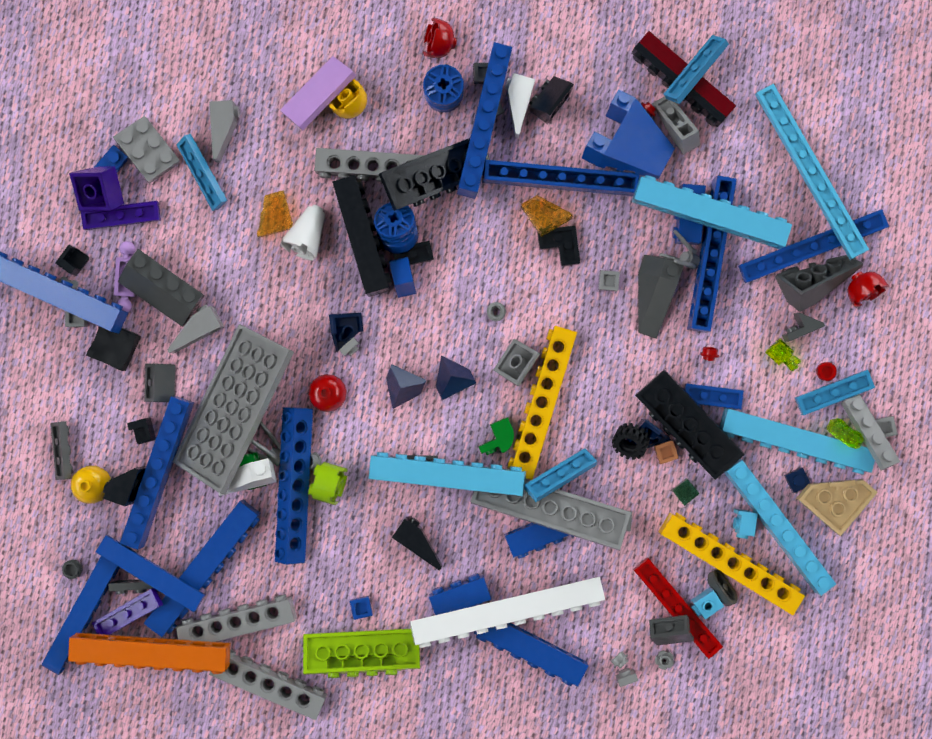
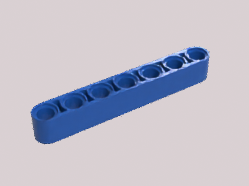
(80, 614)

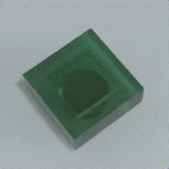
(685, 491)

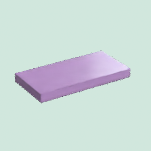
(318, 93)

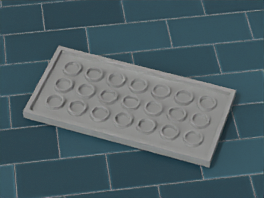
(232, 408)

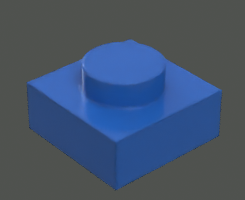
(361, 607)

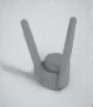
(687, 258)
(274, 453)

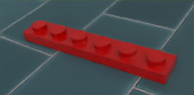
(677, 606)

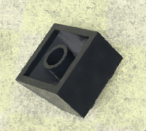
(551, 98)
(124, 487)

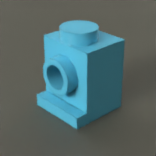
(745, 523)

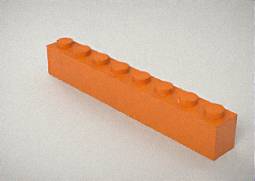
(149, 652)

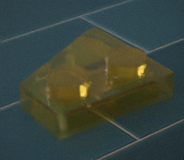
(275, 215)
(545, 215)

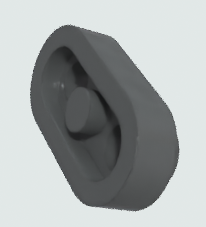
(722, 588)

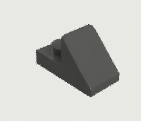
(806, 325)

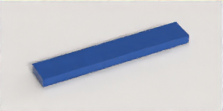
(150, 573)

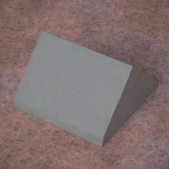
(516, 362)

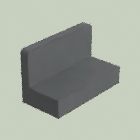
(159, 382)
(670, 630)

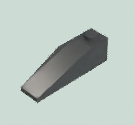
(810, 285)
(656, 288)

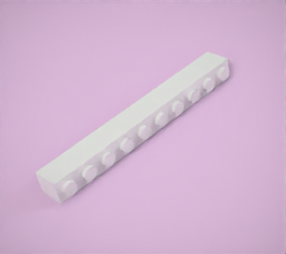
(505, 611)

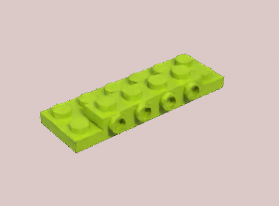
(360, 653)

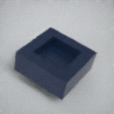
(797, 480)

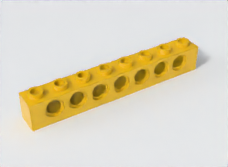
(566, 338)
(788, 601)

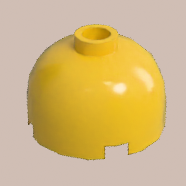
(350, 101)
(89, 483)

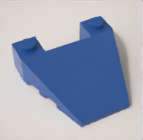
(637, 143)

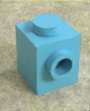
(706, 603)

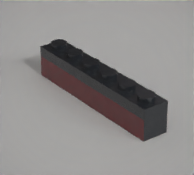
(668, 66)

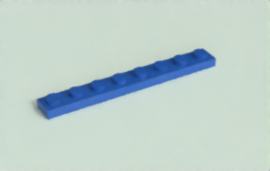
(807, 248)

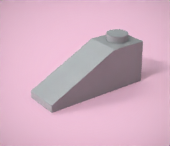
(223, 123)
(678, 125)
(198, 327)

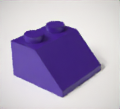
(97, 188)

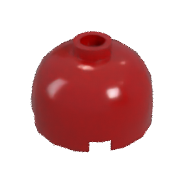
(439, 39)
(865, 287)
(327, 393)

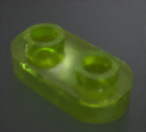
(844, 433)

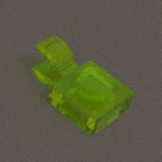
(782, 353)

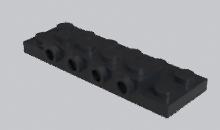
(425, 176)
(689, 424)

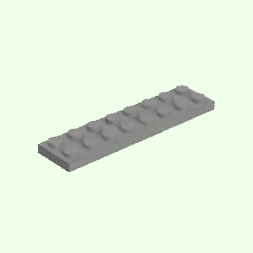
(563, 513)

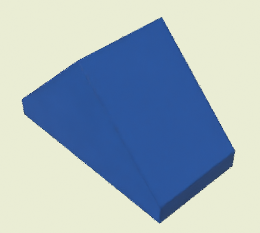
(402, 277)

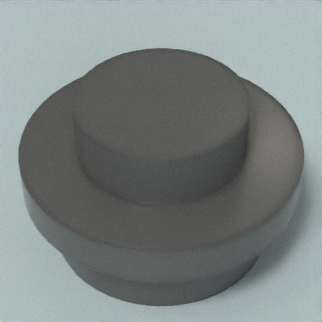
(72, 569)

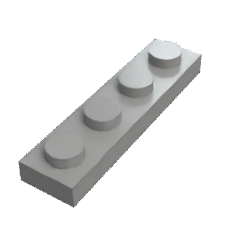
(871, 432)

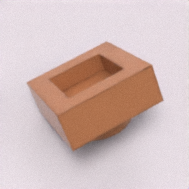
(666, 452)

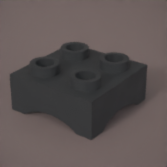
(114, 348)

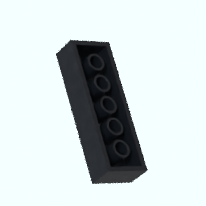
(361, 235)

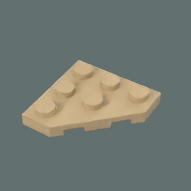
(837, 501)

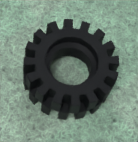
(634, 433)

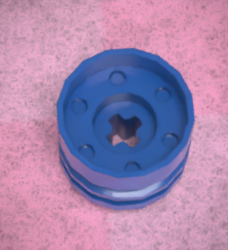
(446, 99)
(396, 228)

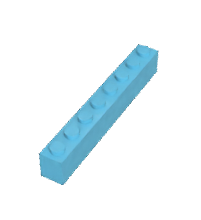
(711, 212)
(796, 440)
(447, 475)
(780, 527)

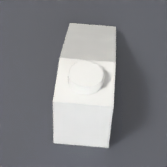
(518, 97)
(252, 476)

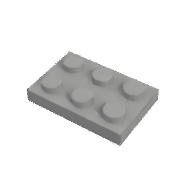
(146, 149)

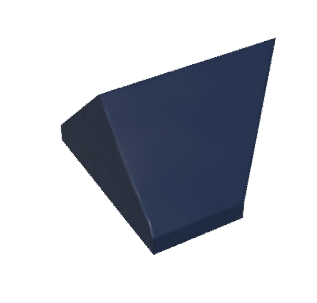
(344, 327)
(452, 378)
(403, 385)
(656, 435)

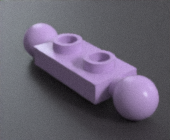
(126, 249)

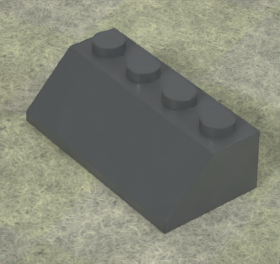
(160, 287)

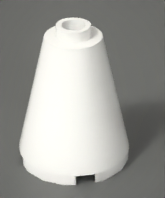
(305, 233)

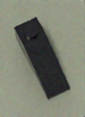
(415, 539)

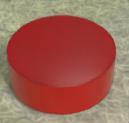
(826, 371)

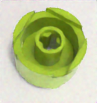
(328, 483)

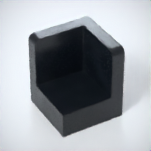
(72, 260)
(143, 430)

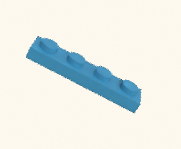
(696, 69)
(201, 172)
(834, 392)
(560, 475)

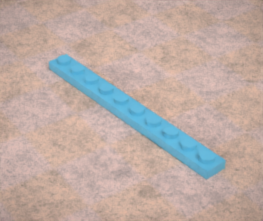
(811, 171)

